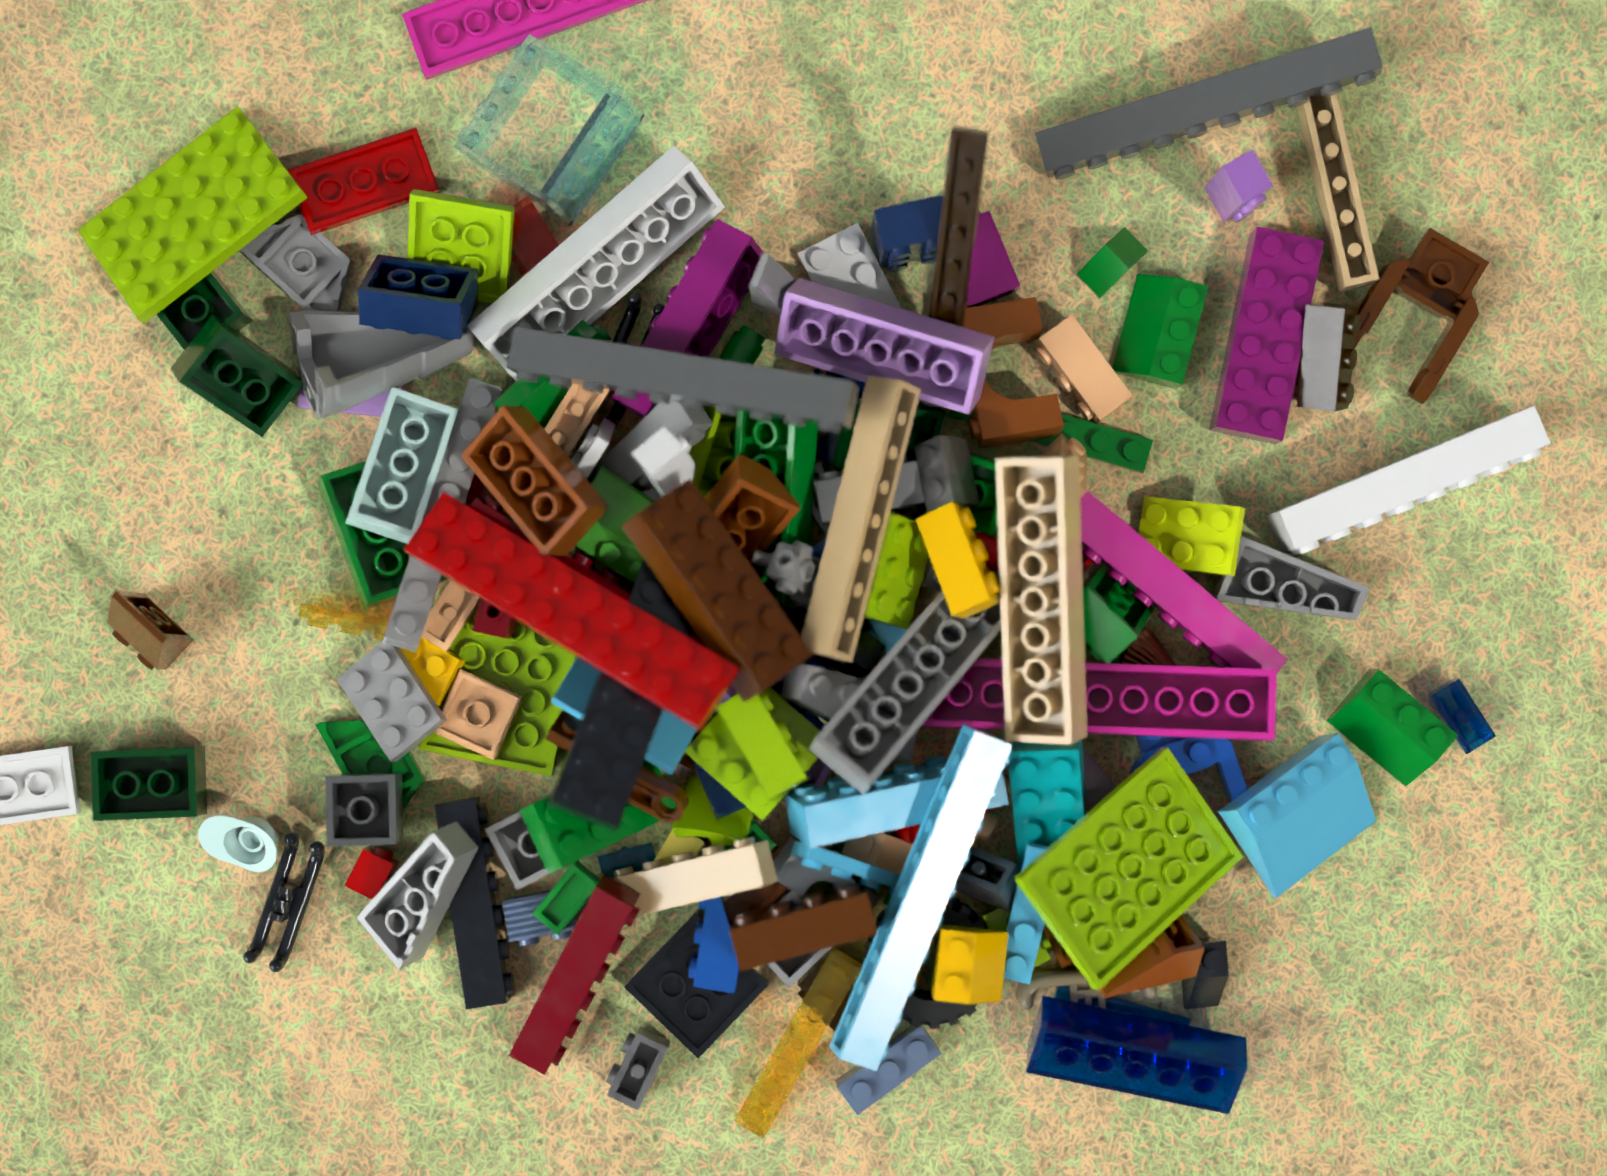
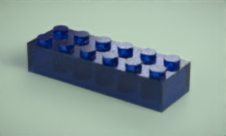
(1136, 1055)

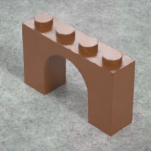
(1002, 419)

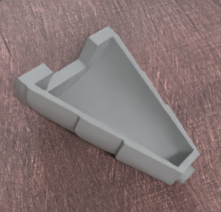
(356, 362)

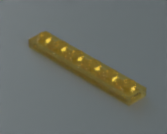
(798, 1042)

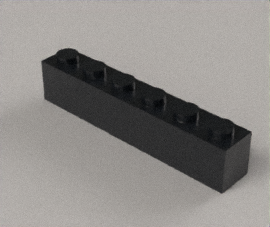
(475, 912)

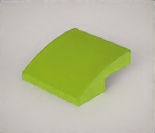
(701, 821)

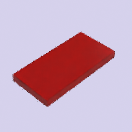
(363, 180)

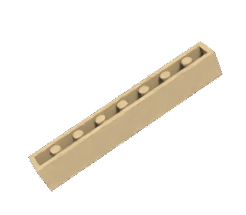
(860, 517)

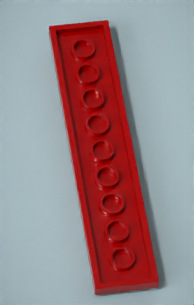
(572, 611)

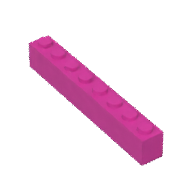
(1171, 591)

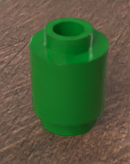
(743, 346)

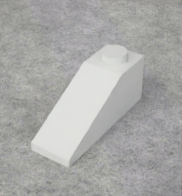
(665, 460)

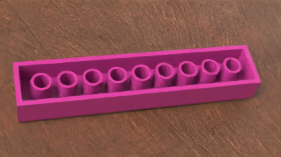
(1135, 701)

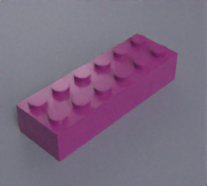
(703, 300)
(1266, 335)

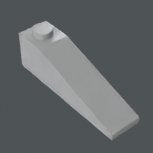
(769, 286)

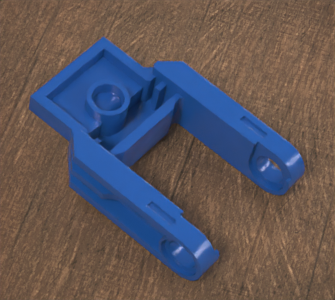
(1195, 755)

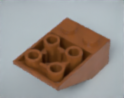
(1166, 959)

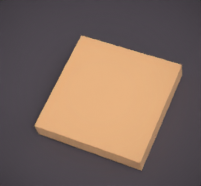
(478, 714)

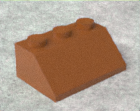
(751, 505)

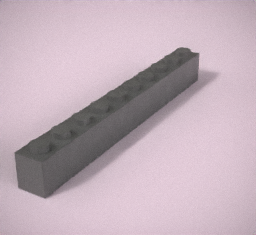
(1210, 103)
(683, 378)

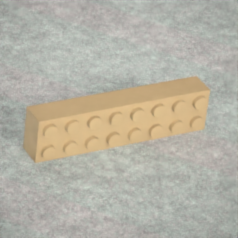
(1041, 598)

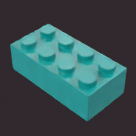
(1045, 791)

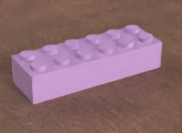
(880, 340)

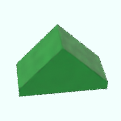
(1112, 262)

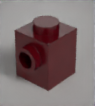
(493, 621)

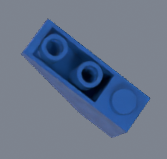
(716, 961)

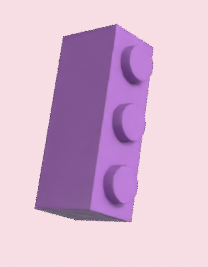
(1239, 187)

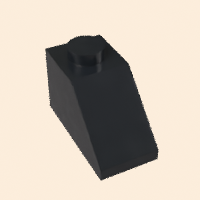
(1211, 978)

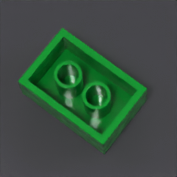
(1110, 615)

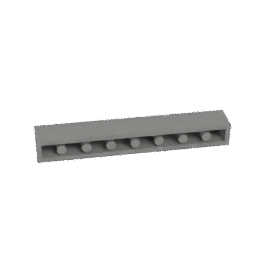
(453, 478)

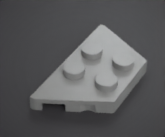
(302, 264)

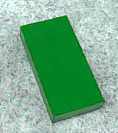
(567, 897)

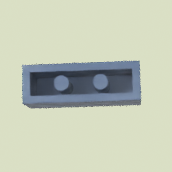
(906, 1056)

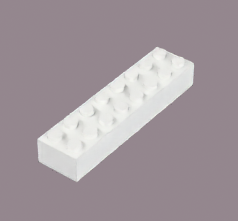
(603, 255)
(1412, 478)

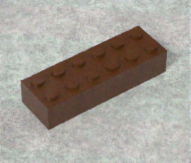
(716, 588)

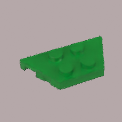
(360, 753)

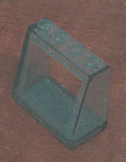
(590, 152)

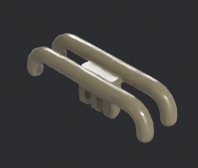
(1070, 977)

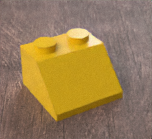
(969, 965)

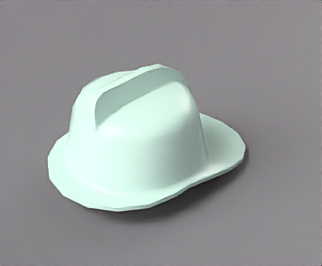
(242, 841)

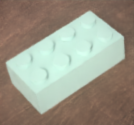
(401, 465)

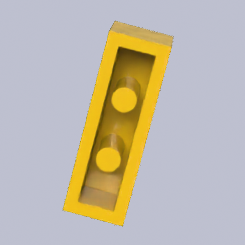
(959, 560)

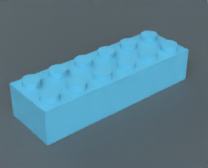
(892, 802)

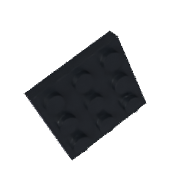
(690, 1012)

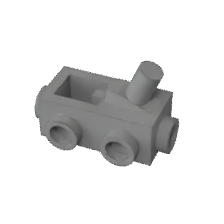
(791, 570)

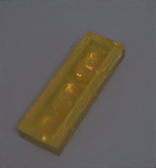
(349, 622)

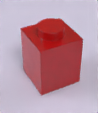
(372, 871)

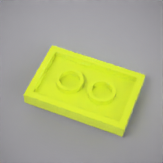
(1194, 533)

